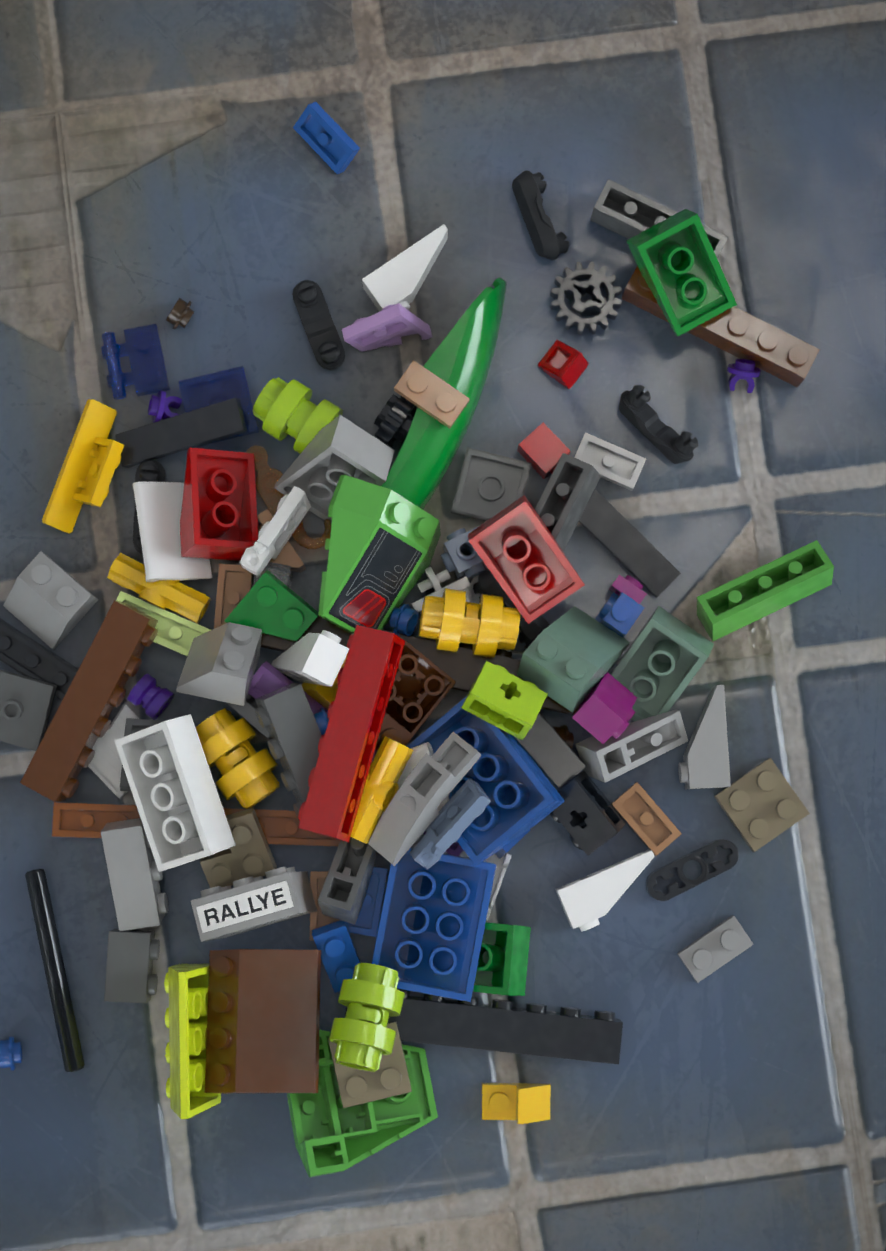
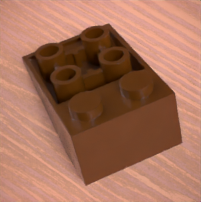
(414, 696)

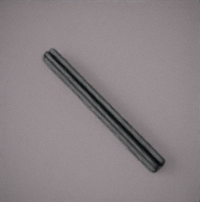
(54, 970)

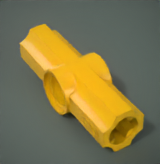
(162, 593)
(380, 786)

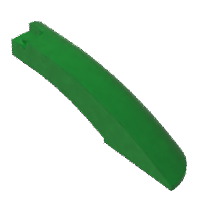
(464, 364)

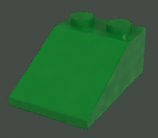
(682, 271)
(503, 960)

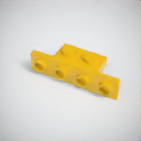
(86, 468)

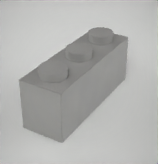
(133, 875)

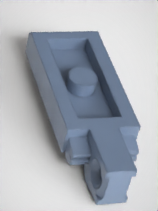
(451, 822)

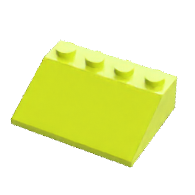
(187, 1039)

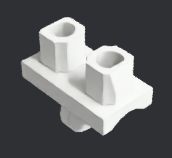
(435, 580)

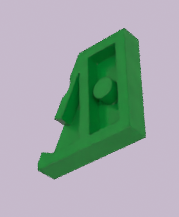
(274, 609)

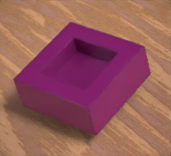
(628, 586)

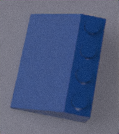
(506, 774)
(434, 924)

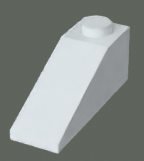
(404, 274)
(313, 659)
(597, 893)

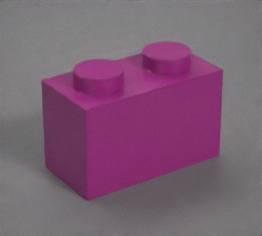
(606, 709)

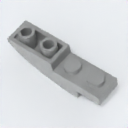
(419, 796)

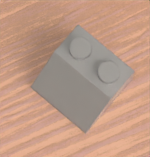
(48, 600)
(222, 663)

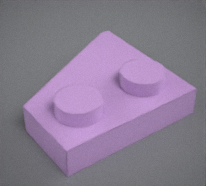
(385, 328)

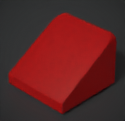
(563, 364)

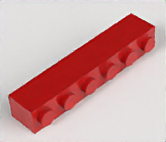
(351, 733)

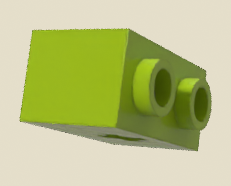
(504, 700)

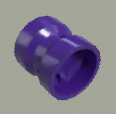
(152, 698)

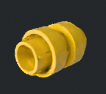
(456, 621)
(244, 770)

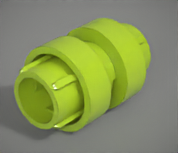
(288, 411)
(363, 1032)

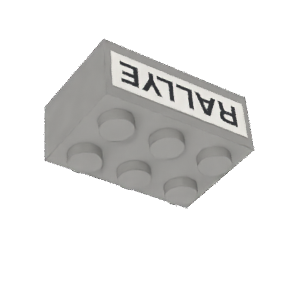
(253, 903)

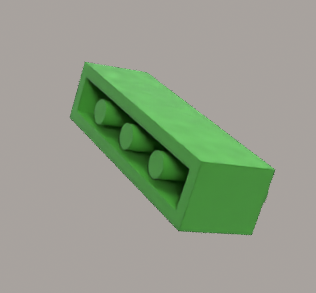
(765, 590)

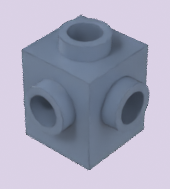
(455, 561)

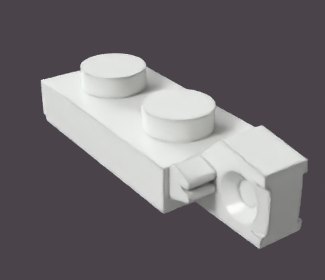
(276, 532)

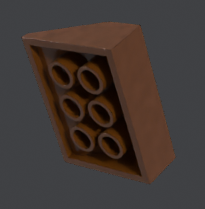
(263, 1021)

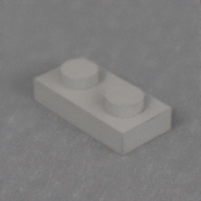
(611, 461)
(715, 948)

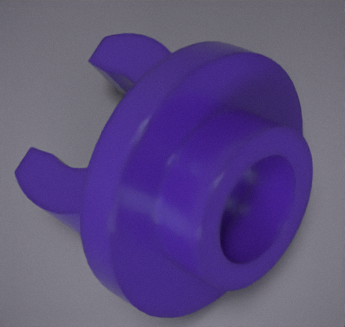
(745, 370)
(159, 406)

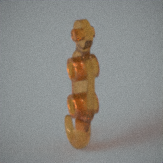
(265, 485)

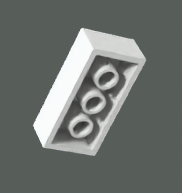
(174, 792)

